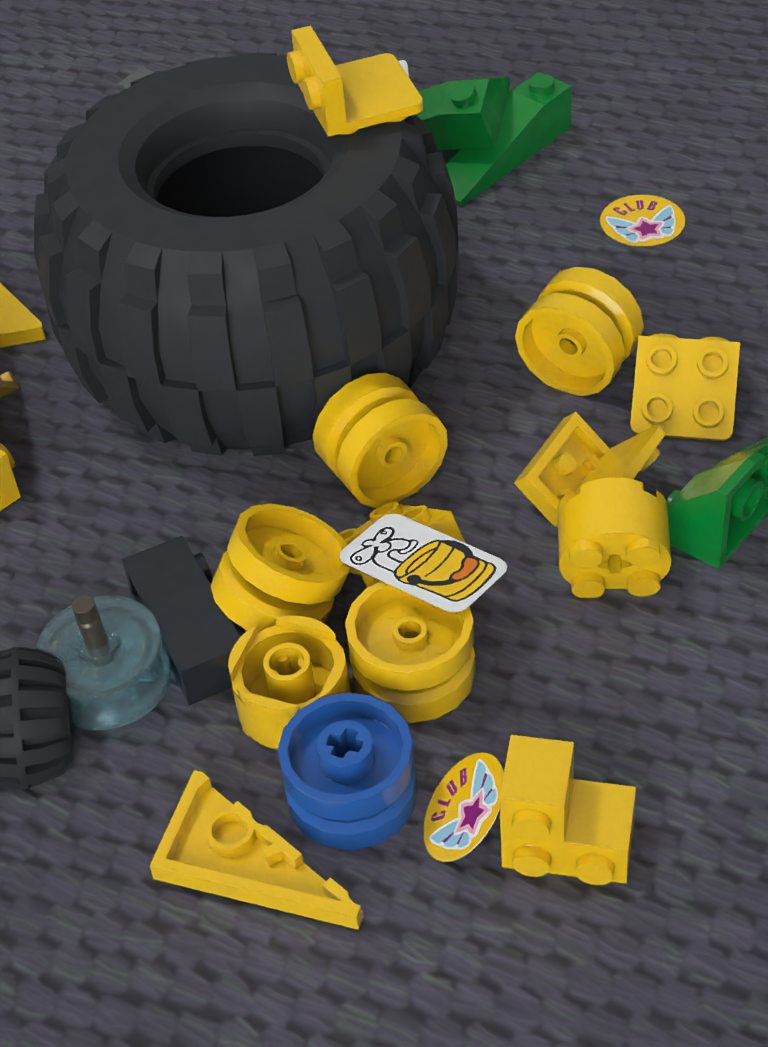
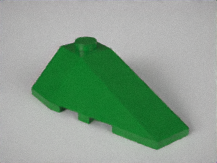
(465, 112)
(531, 120)
(721, 506)

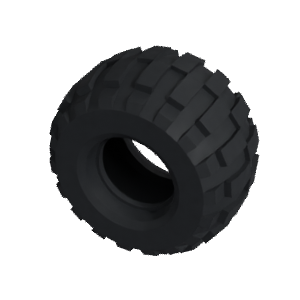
(236, 260)

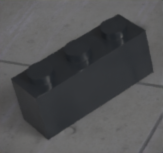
(191, 624)

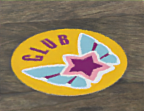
(642, 220)
(463, 807)

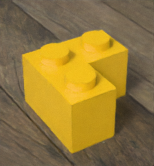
(559, 821)

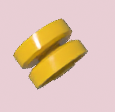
(579, 331)
(380, 439)
(279, 567)
(410, 652)

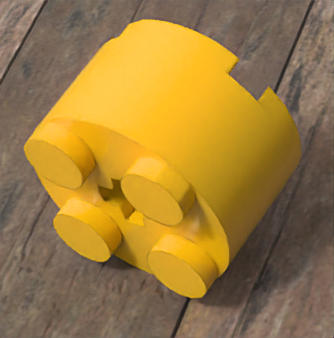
(613, 538)
(283, 672)

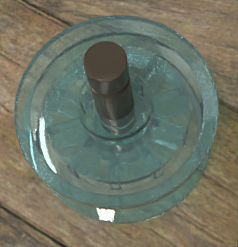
(108, 659)

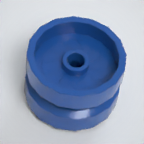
(348, 771)

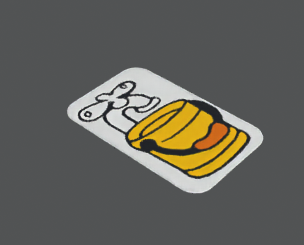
(423, 562)

